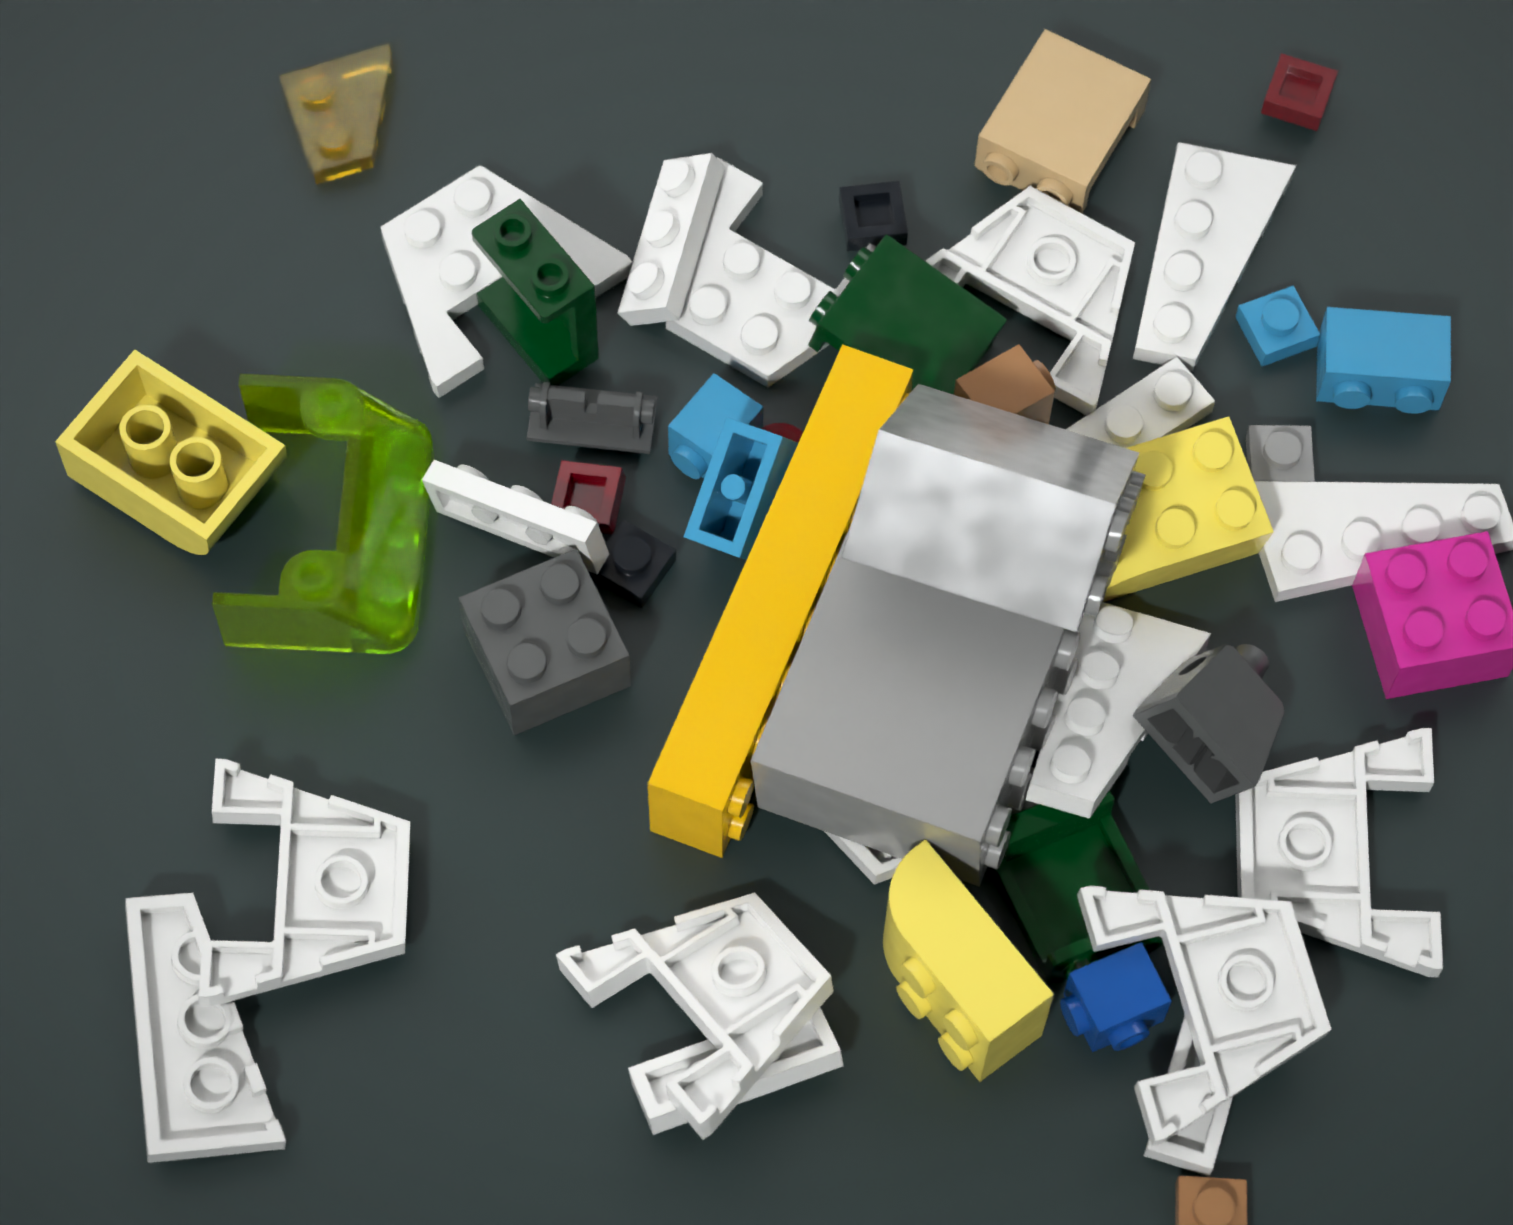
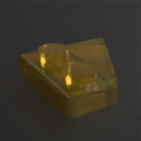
(339, 111)

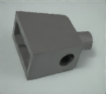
(1216, 719)

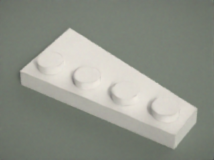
(1206, 236)
(1331, 525)
(1118, 667)
(193, 1060)

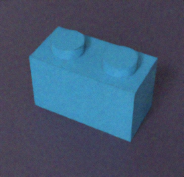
(1383, 359)
(739, 487)

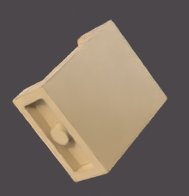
(1060, 120)

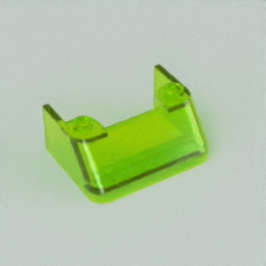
(372, 585)

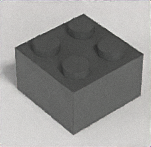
(545, 641)

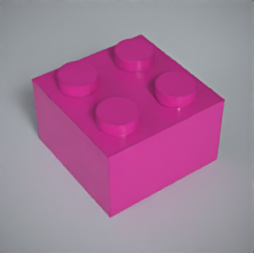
(1436, 614)

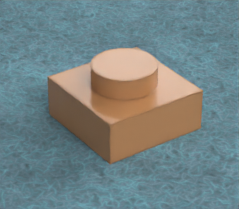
(1210, 1201)

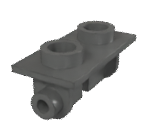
(591, 418)

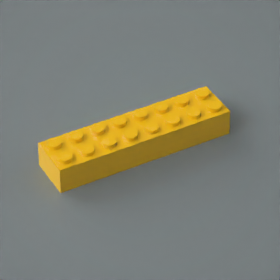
(705, 767)

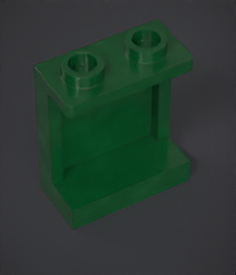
(543, 298)
(907, 316)
(1043, 871)

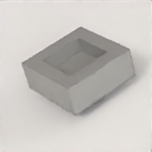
(1280, 453)

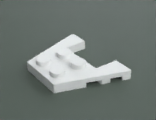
(444, 269)
(1054, 271)
(744, 299)
(1308, 845)
(336, 887)
(733, 976)
(1239, 984)

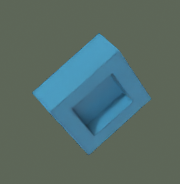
(1277, 326)

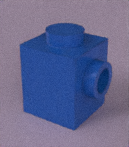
(1115, 999)

